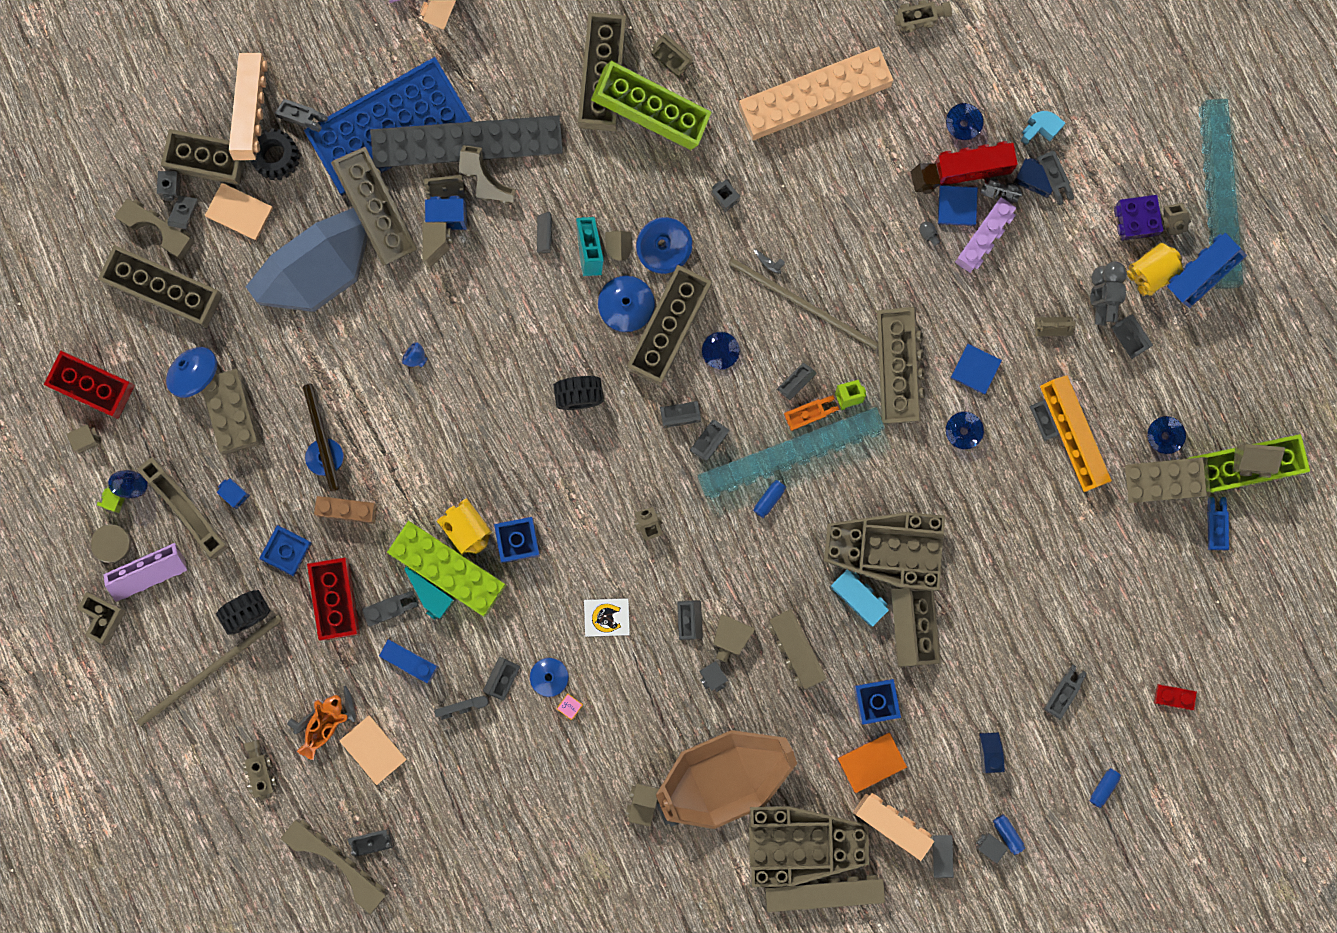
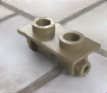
(1054, 326)

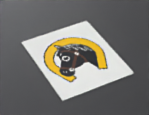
(606, 617)

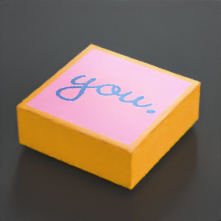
(569, 706)

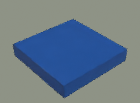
(957, 205)
(976, 369)
(285, 550)

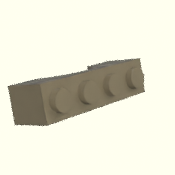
(135, 217)

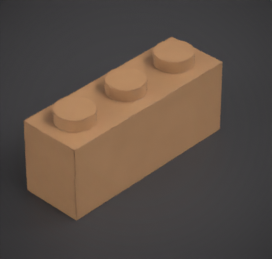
(345, 509)

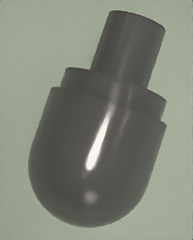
(929, 232)

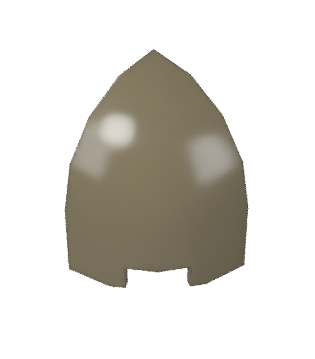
(618, 244)

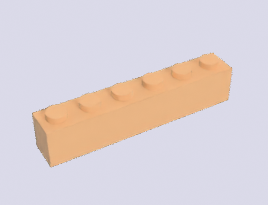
(247, 106)

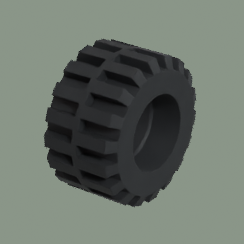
(285, 164)
(578, 392)
(243, 612)

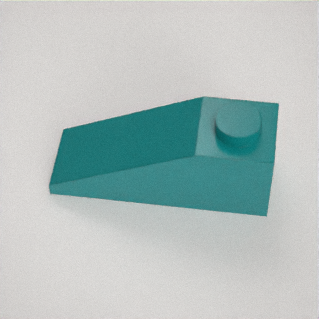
(589, 246)
(430, 596)

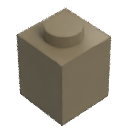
(83, 438)

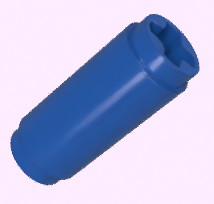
(769, 499)
(1105, 788)
(1009, 834)

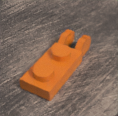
(809, 413)

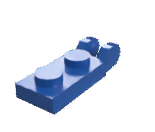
(1218, 525)

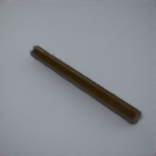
(321, 437)

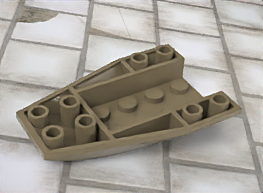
(890, 548)
(802, 846)

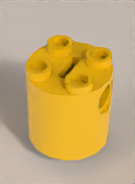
(1155, 269)
(465, 528)

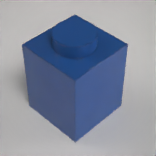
(232, 493)

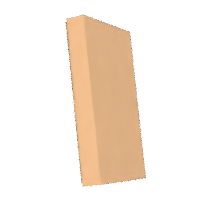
(239, 211)
(373, 750)

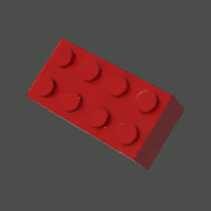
(976, 163)
(89, 384)
(333, 599)

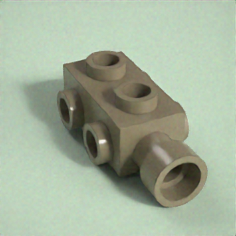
(915, 13)
(262, 775)

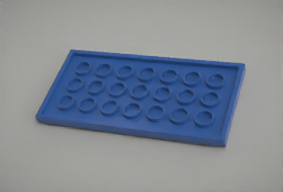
(412, 99)

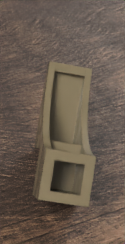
(487, 187)

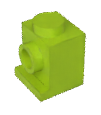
(850, 394)
(111, 501)

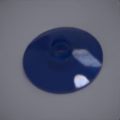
(969, 114)
(973, 426)
(1174, 430)
(127, 484)

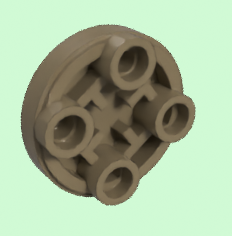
(110, 543)

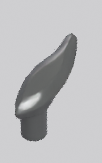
(769, 264)
(351, 713)
(298, 727)

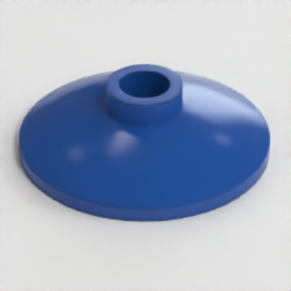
(314, 461)
(559, 677)

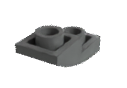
(943, 856)

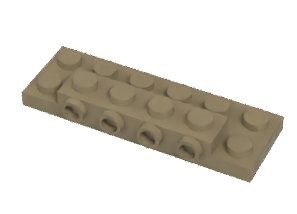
(374, 205)
(900, 365)

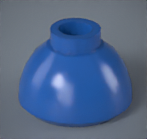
(414, 356)

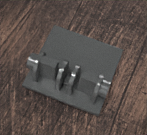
(1011, 189)

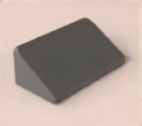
(544, 233)
(1044, 420)
(689, 620)
(501, 678)

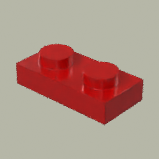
(1175, 697)

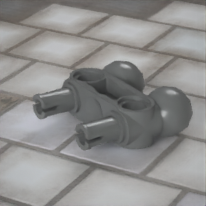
(1108, 292)

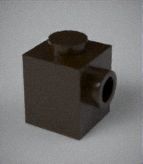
(925, 177)

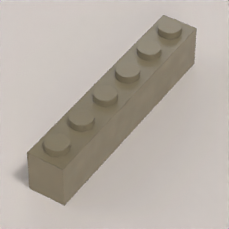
(826, 894)

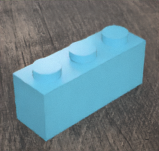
(860, 597)

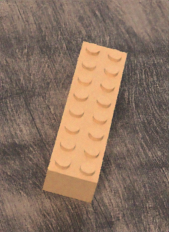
(815, 93)

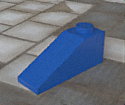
(409, 661)

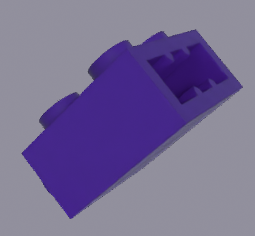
(1138, 217)

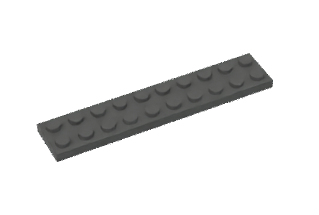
(444, 141)

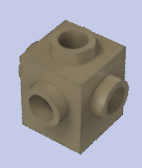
(1176, 219)
(648, 523)

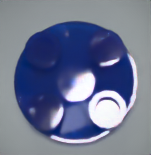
(720, 350)

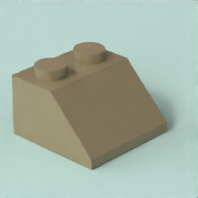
(436, 242)
(1258, 460)

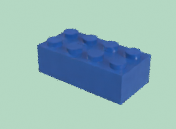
(1206, 270)

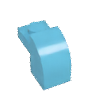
(1045, 123)

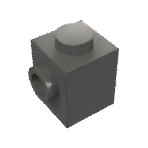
(168, 185)
(713, 677)

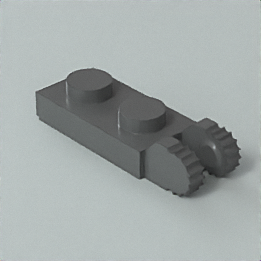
(300, 115)
(1056, 176)
(387, 609)
(1064, 693)
(462, 707)

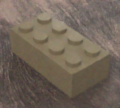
(201, 157)
(231, 412)
(1168, 480)

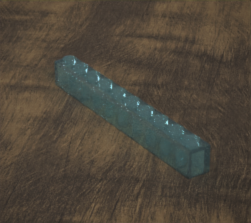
(1220, 180)
(791, 452)

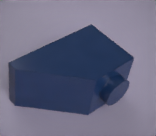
(1033, 177)
(991, 753)

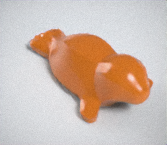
(322, 725)

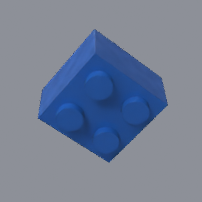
(450, 210)
(517, 540)
(877, 701)

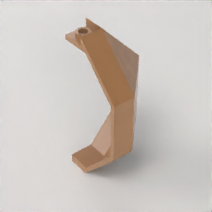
(725, 778)

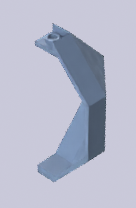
(312, 265)

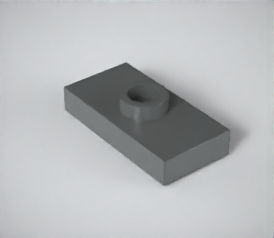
(182, 212)
(796, 381)

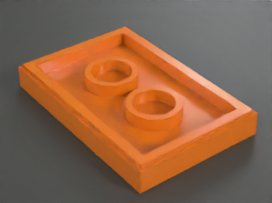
(872, 762)

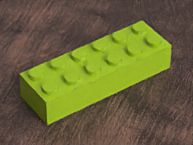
(651, 105)
(1222, 465)
(446, 568)

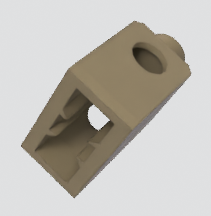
(731, 637)

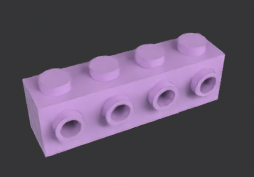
(986, 233)
(145, 572)

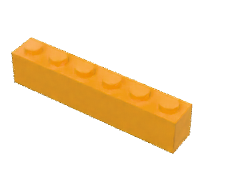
(1075, 433)

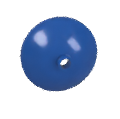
(672, 252)
(630, 316)
(191, 372)

